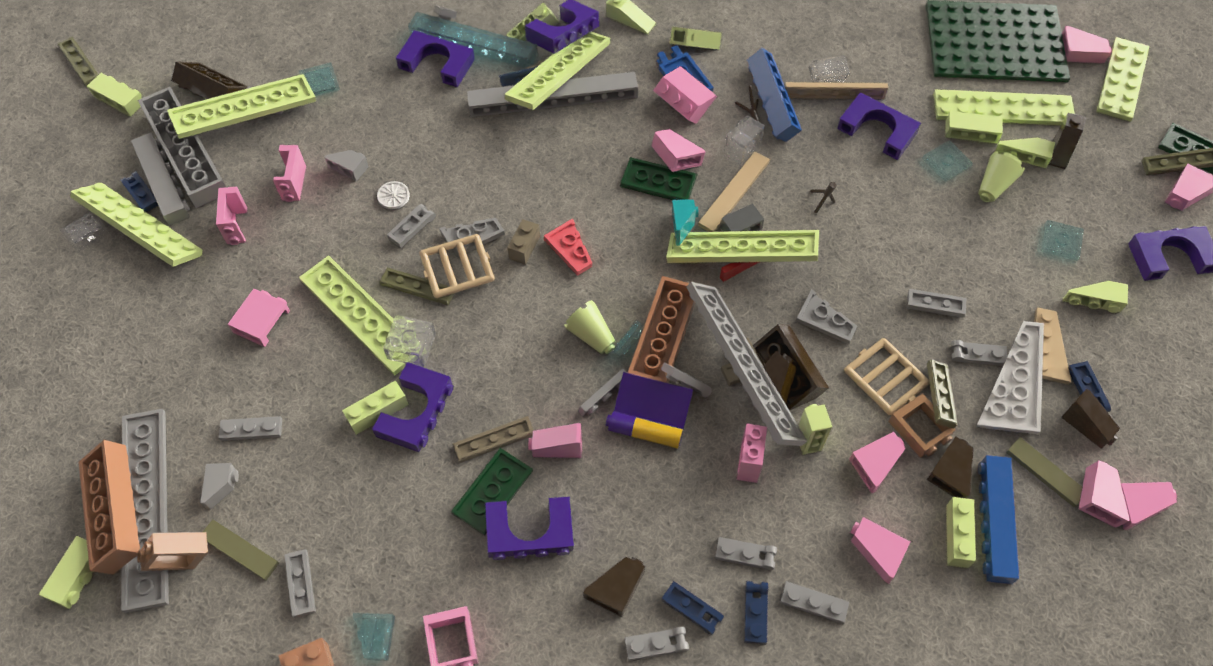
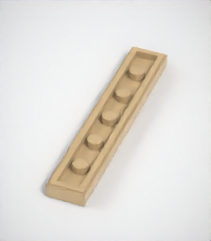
(835, 90)
(733, 192)

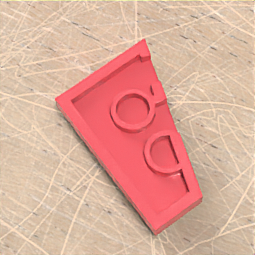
(569, 247)

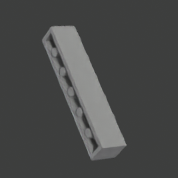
(160, 178)

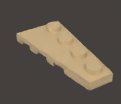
(1054, 357)

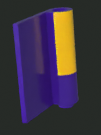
(650, 410)

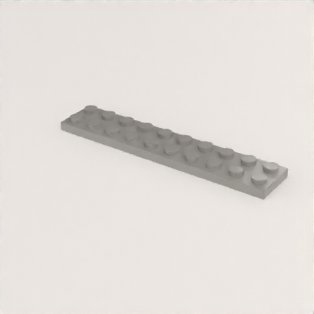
(746, 365)
(146, 451)

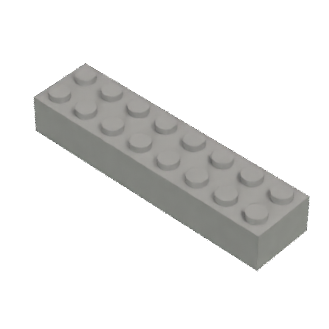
(185, 154)

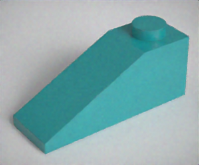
(683, 218)

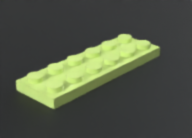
(1123, 79)

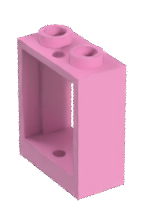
(752, 453)
(444, 619)

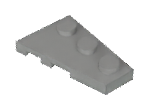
(487, 230)
(824, 319)

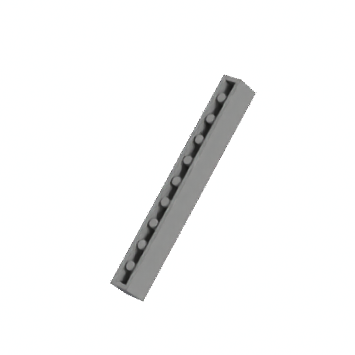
(572, 92)

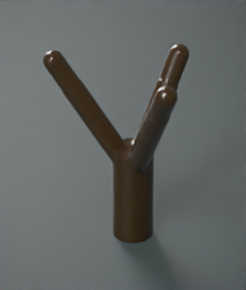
(753, 111)
(827, 193)

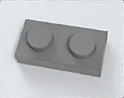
(445, 13)

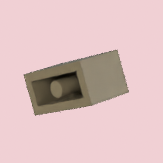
(524, 241)

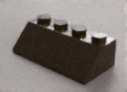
(204, 80)
(807, 382)

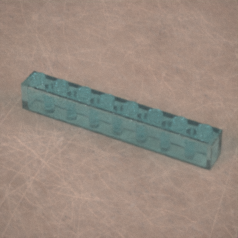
(481, 41)

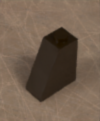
(1067, 139)
(781, 373)
(1092, 420)
(954, 469)
(616, 586)

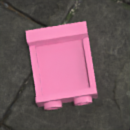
(291, 184)
(228, 205)
(257, 316)

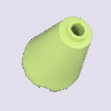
(999, 175)
(591, 328)

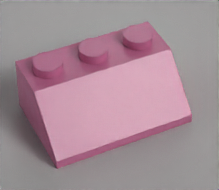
(685, 94)

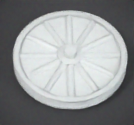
(393, 195)

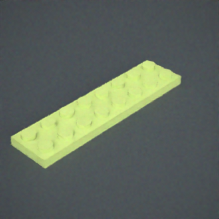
(556, 71)
(241, 106)
(1010, 106)
(136, 224)
(745, 246)
(352, 307)

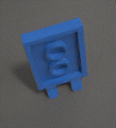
(683, 60)

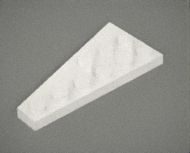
(1018, 390)

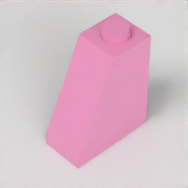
(1085, 46)
(677, 151)
(1190, 188)
(557, 442)
(877, 459)
(1103, 495)
(1147, 500)
(879, 547)

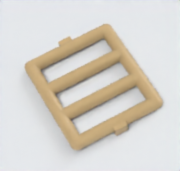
(454, 287)
(895, 356)

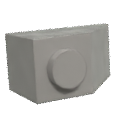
(347, 163)
(217, 483)

